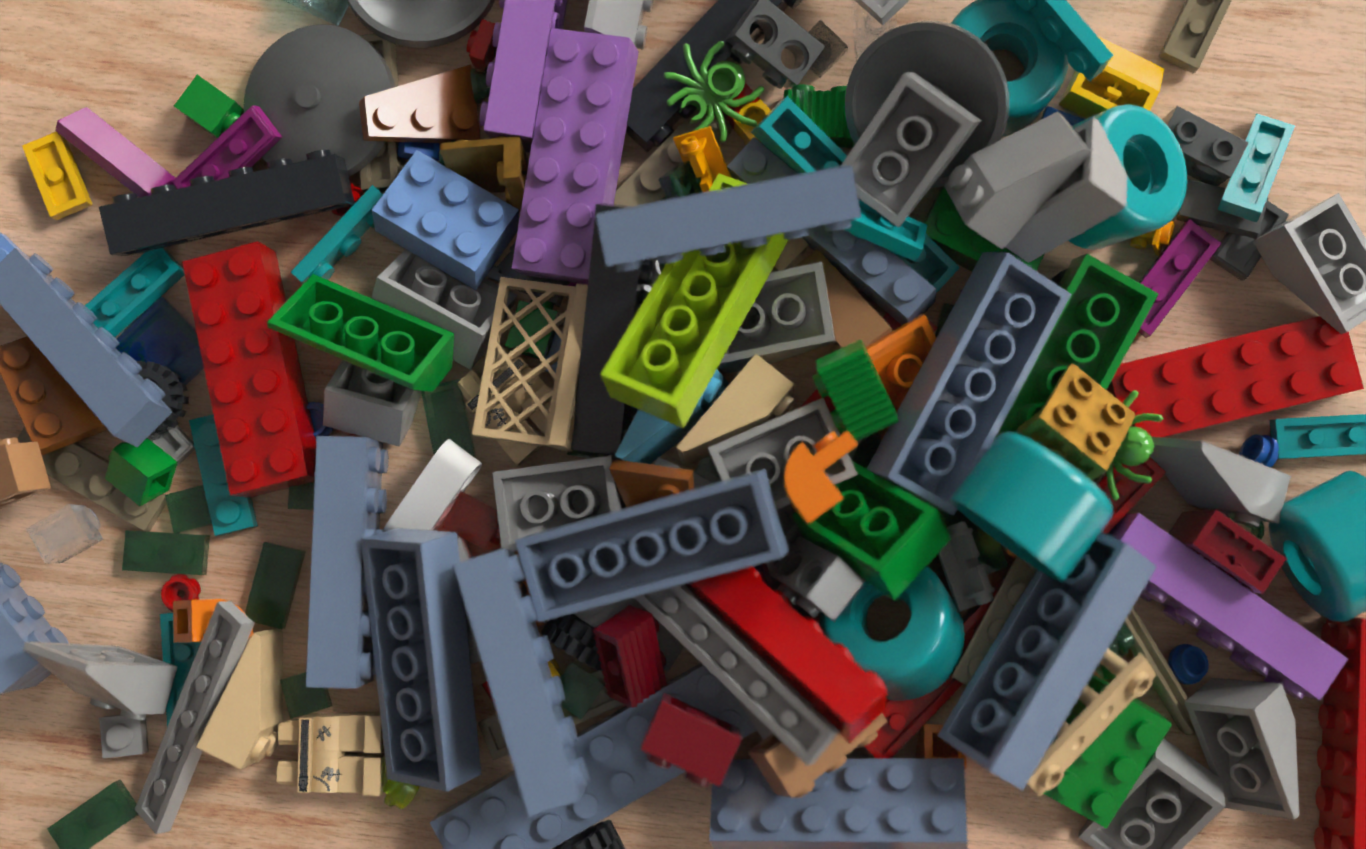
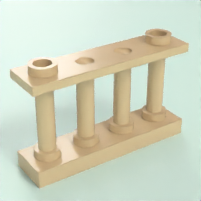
(1102, 708)

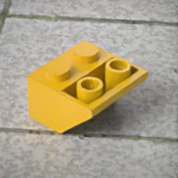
(1122, 82)

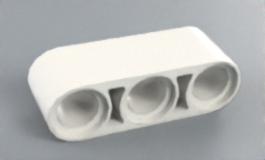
(435, 489)

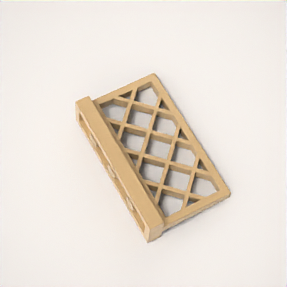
(564, 392)

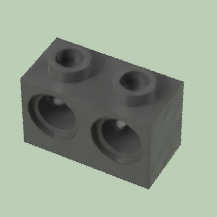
(780, 34)
(1207, 149)
(815, 579)

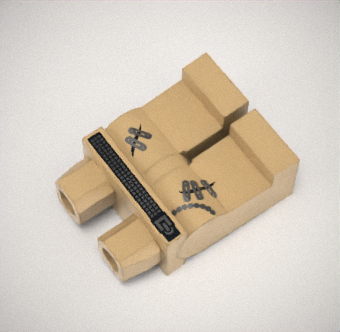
(518, 402)
(322, 757)

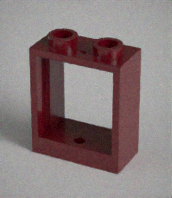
(1228, 547)

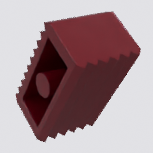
(631, 656)

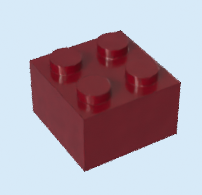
(690, 741)

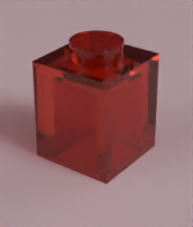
(474, 521)

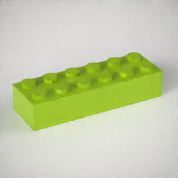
(688, 325)

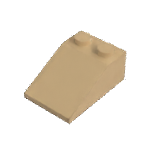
(749, 401)
(251, 706)

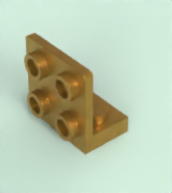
(490, 163)
(1080, 423)

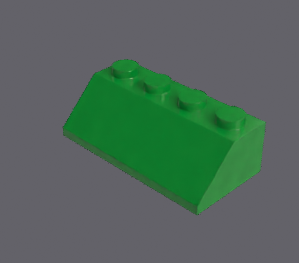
(367, 334)

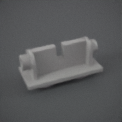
(962, 569)

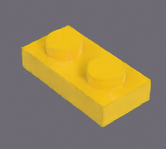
(57, 175)

